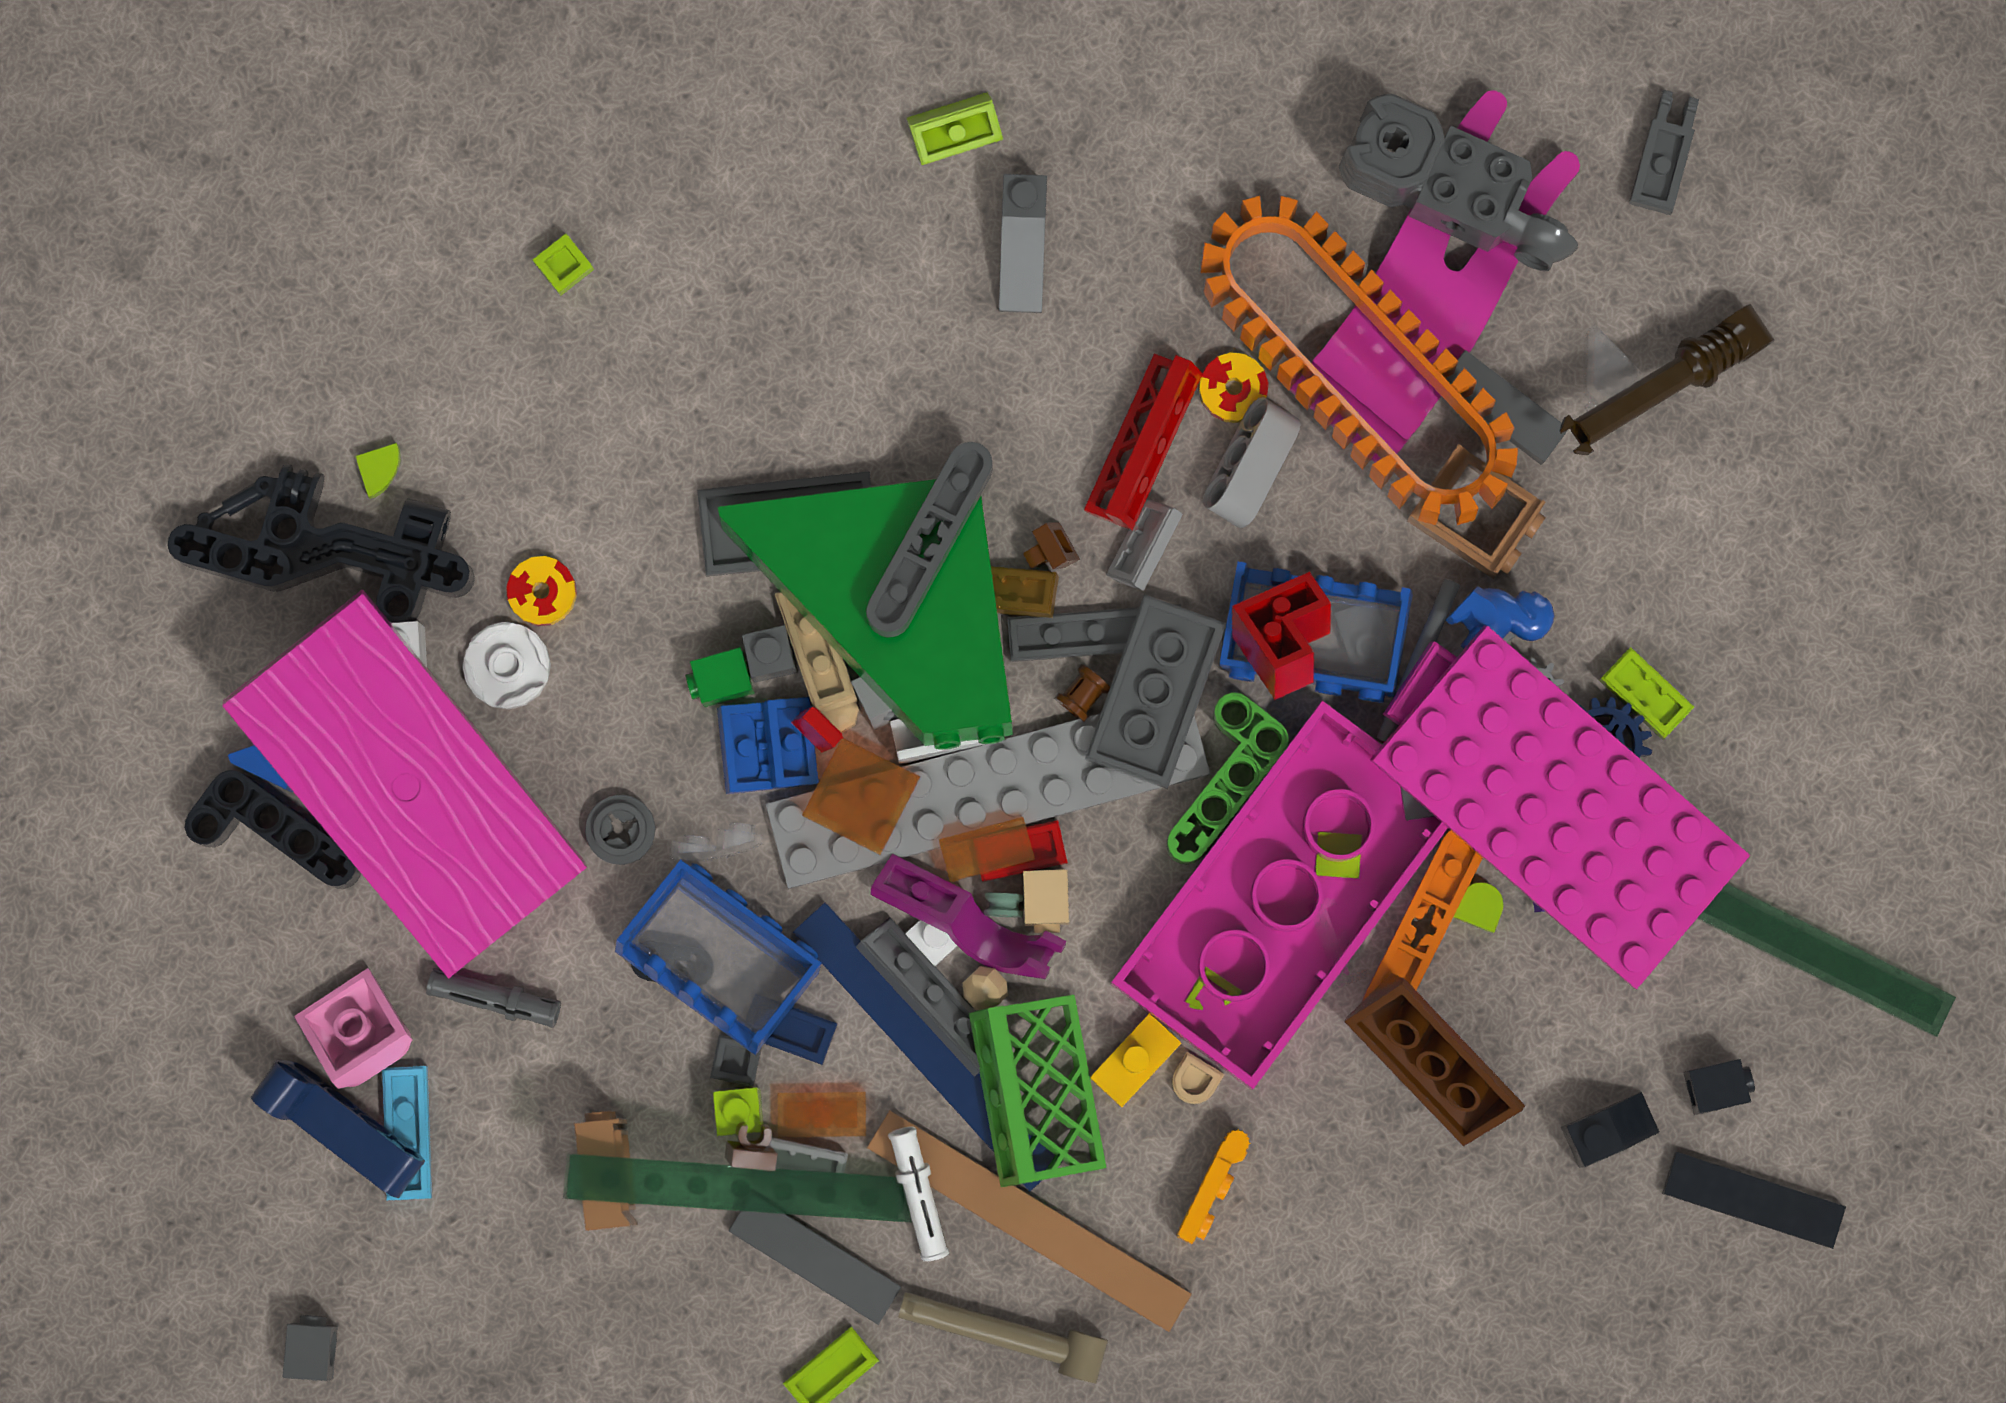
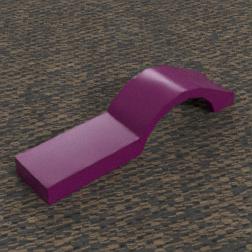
(958, 915)

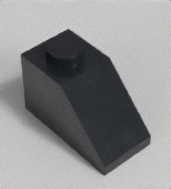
(1610, 1130)

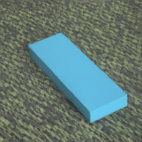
(408, 1118)

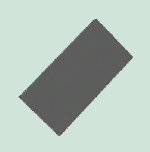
(719, 550)
(1155, 691)

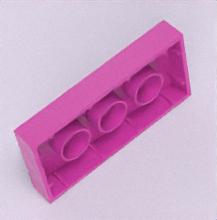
(404, 783)
(1252, 892)

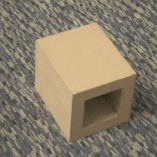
(1046, 900)

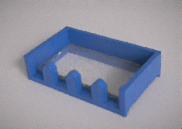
(1363, 642)
(718, 955)

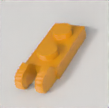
(1214, 1184)

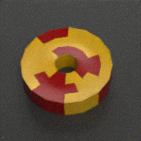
(1227, 368)
(535, 572)

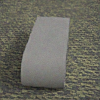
(1251, 462)

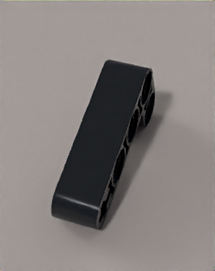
(280, 835)

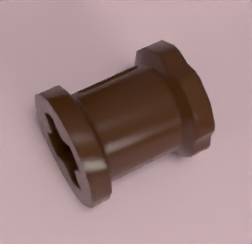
(1082, 693)

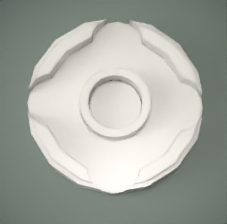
(520, 669)

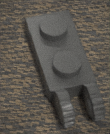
(1664, 157)

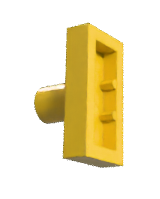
(1135, 1060)

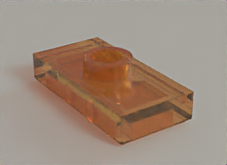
(822, 1114)

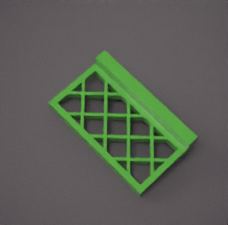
(1003, 1088)

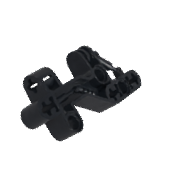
(312, 552)

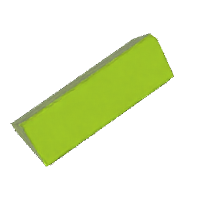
(955, 128)

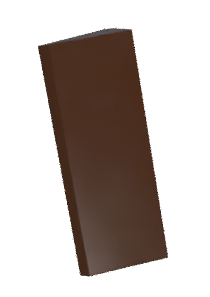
(1432, 1060)

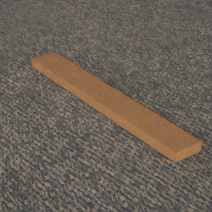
(1041, 1227)

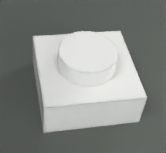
(931, 941)

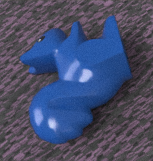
(1526, 616)

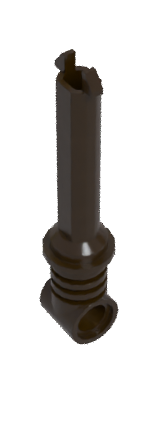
(1695, 364)

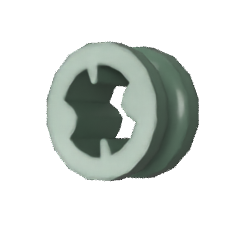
(1004, 905)

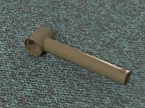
(1078, 1355)

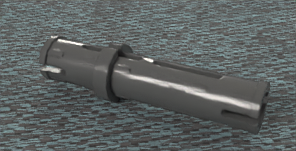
(510, 1002)

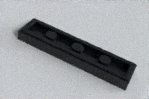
(1754, 1200)

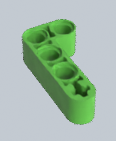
(1221, 786)

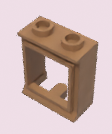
(1505, 554)
(603, 1137)

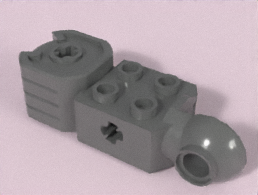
(1450, 181)

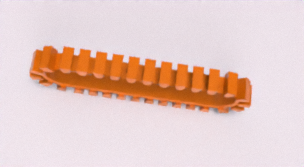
(1220, 287)

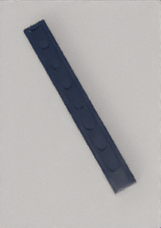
(962, 1090)

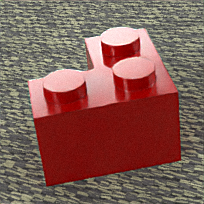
(1277, 632)

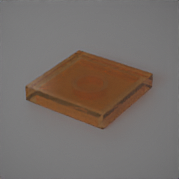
(861, 796)

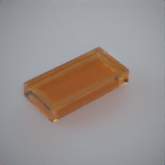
(986, 849)

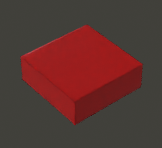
(817, 729)

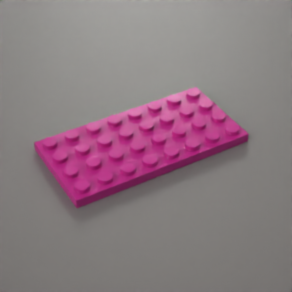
(1560, 807)

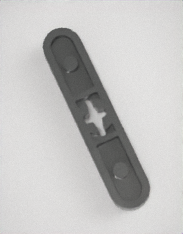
(910, 576)

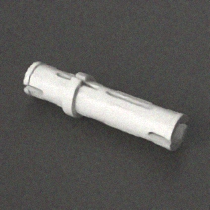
(930, 1239)

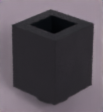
(1719, 1086)

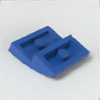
(764, 747)

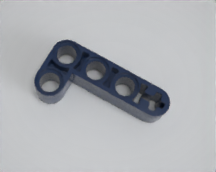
(303, 1097)

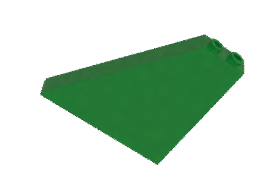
(828, 559)

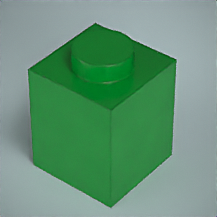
(720, 678)

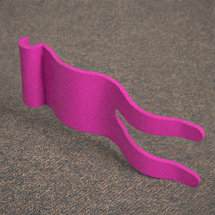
(1447, 302)

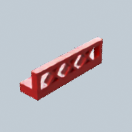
(1149, 446)

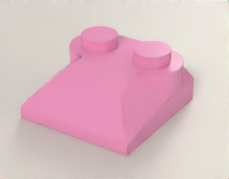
(355, 1031)

